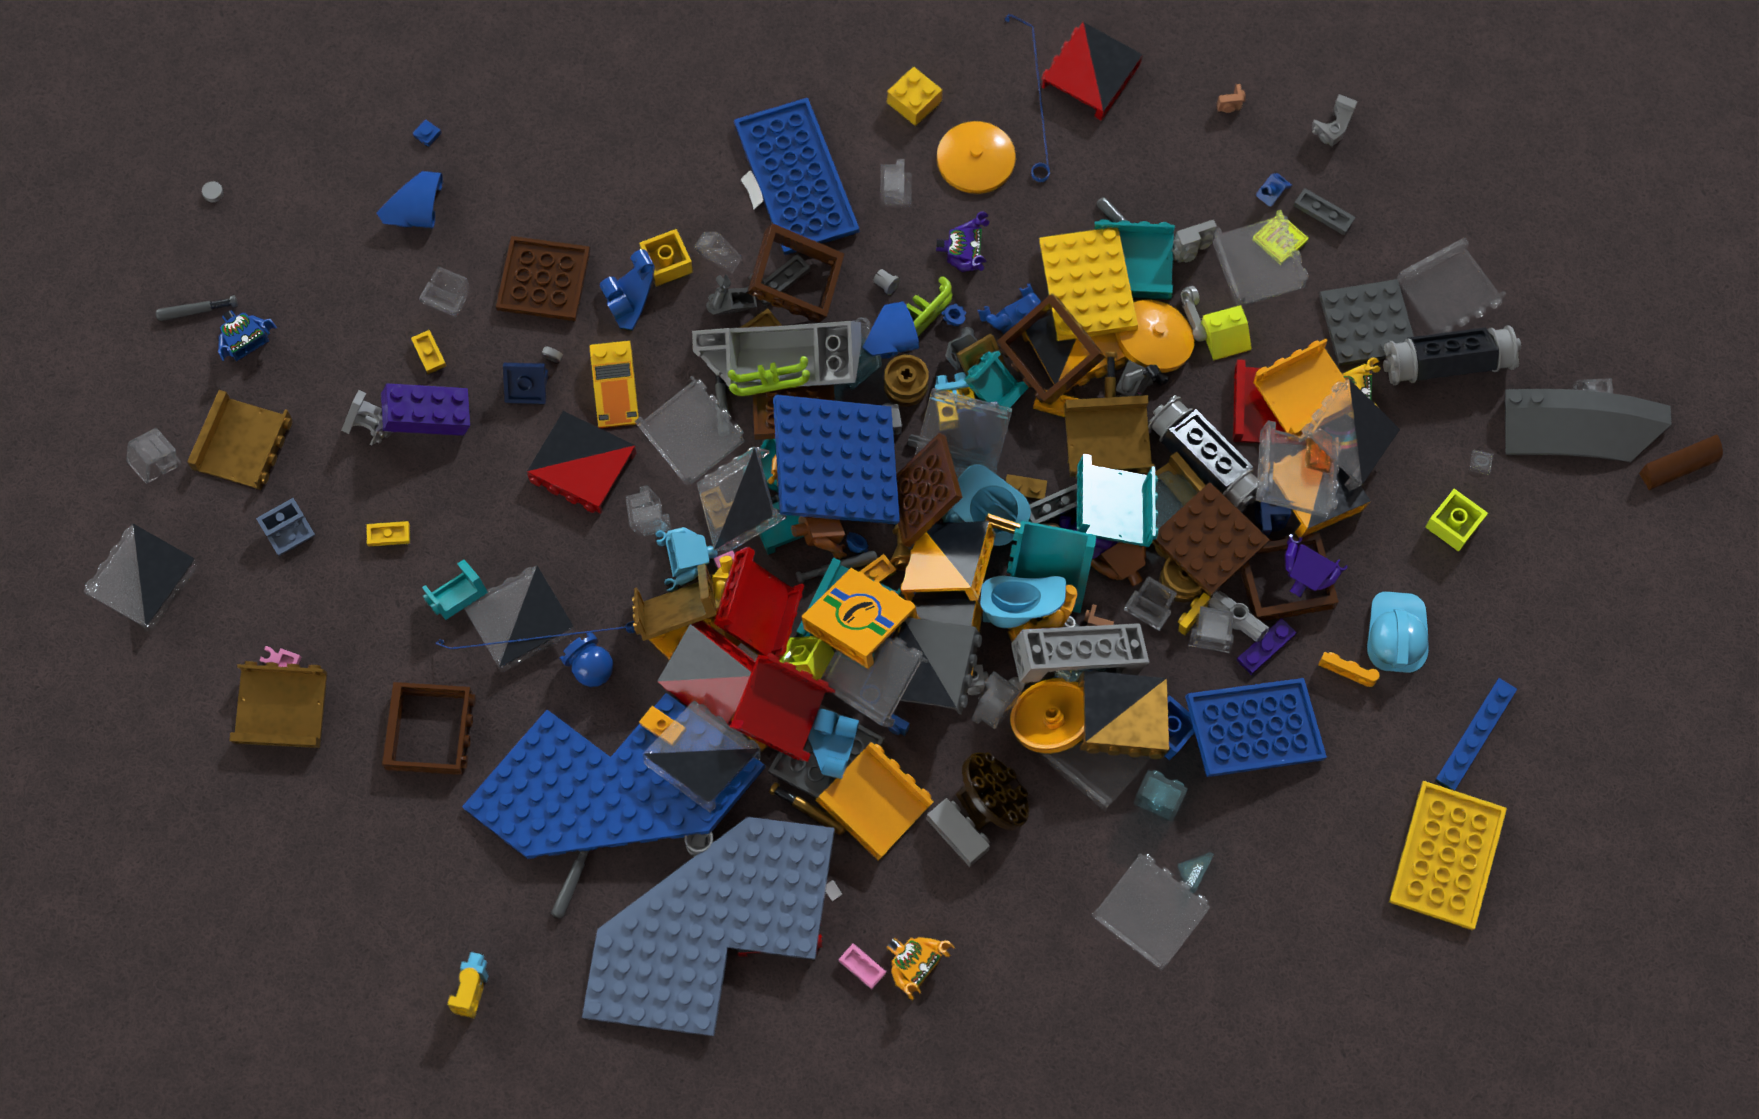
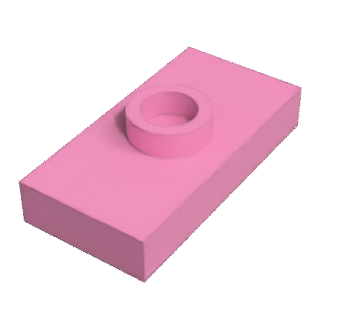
(862, 966)

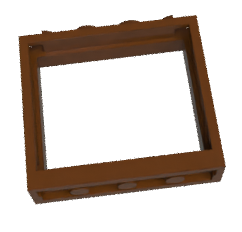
(805, 246)
(1075, 374)
(1289, 609)
(398, 691)

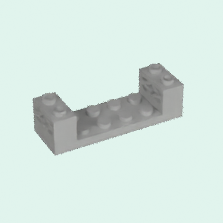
(1079, 648)

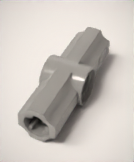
(1247, 623)

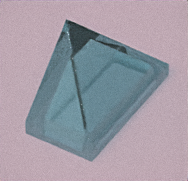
(1194, 870)

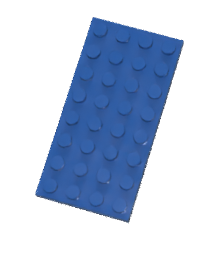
(796, 172)

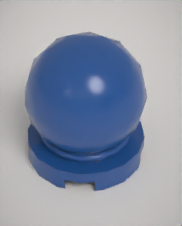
(589, 662)

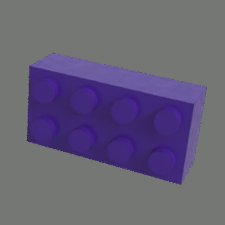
(425, 409)

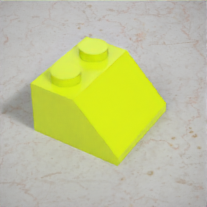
(1227, 332)
(808, 655)

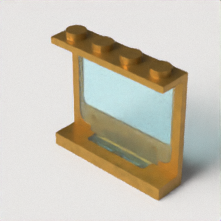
(1175, 488)

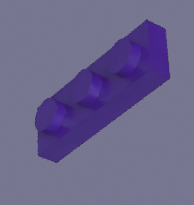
(1262, 651)

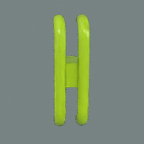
(932, 310)
(769, 378)

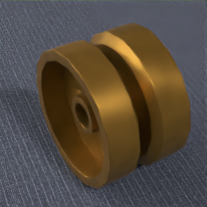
(906, 380)
(1179, 581)

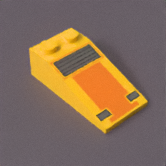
(614, 384)

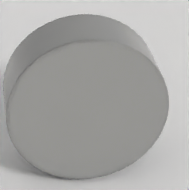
(212, 191)
(552, 354)

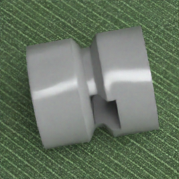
(698, 843)

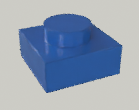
(427, 133)
(900, 726)

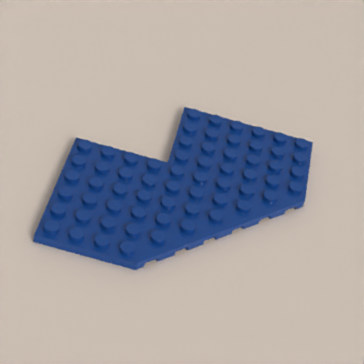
(571, 796)

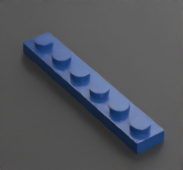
(1475, 734)

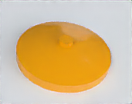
(976, 157)
(1161, 338)
(1049, 716)

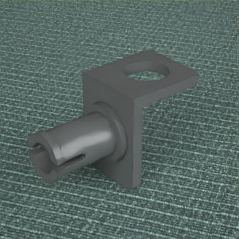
(967, 338)

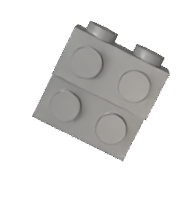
(1191, 239)

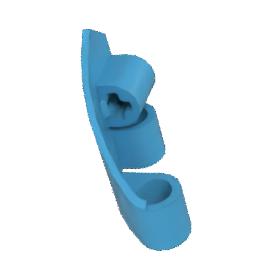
(832, 741)

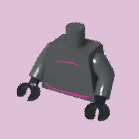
(1138, 378)

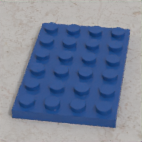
(1255, 727)

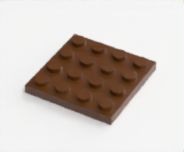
(543, 278)
(764, 409)
(926, 489)
(1210, 539)

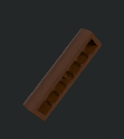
(1682, 462)

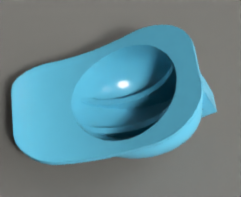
(989, 494)
(1016, 600)
(1398, 632)

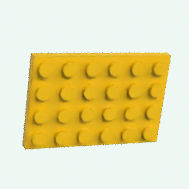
(1090, 280)
(1448, 855)

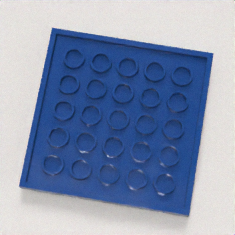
(835, 460)

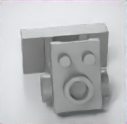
(1344, 111)
(358, 416)

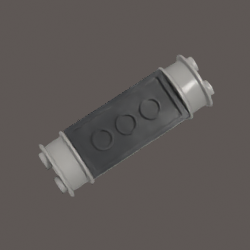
(1451, 354)
(1205, 451)

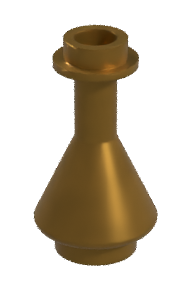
(902, 553)

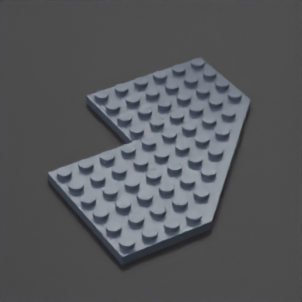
(669, 949)

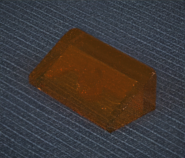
(1316, 457)

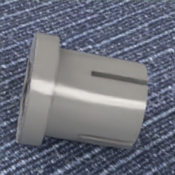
(886, 281)

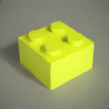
(1456, 520)

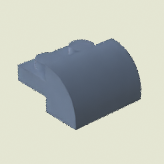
(285, 527)

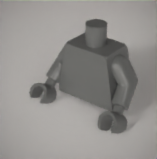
(730, 300)

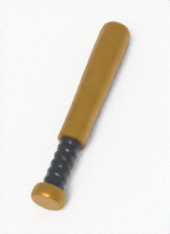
(1110, 380)
(807, 808)

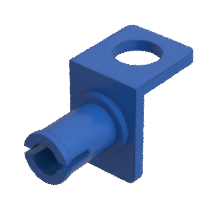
(1272, 189)

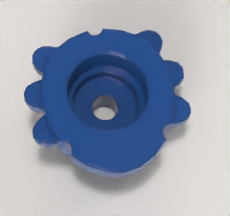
(956, 312)
(856, 543)

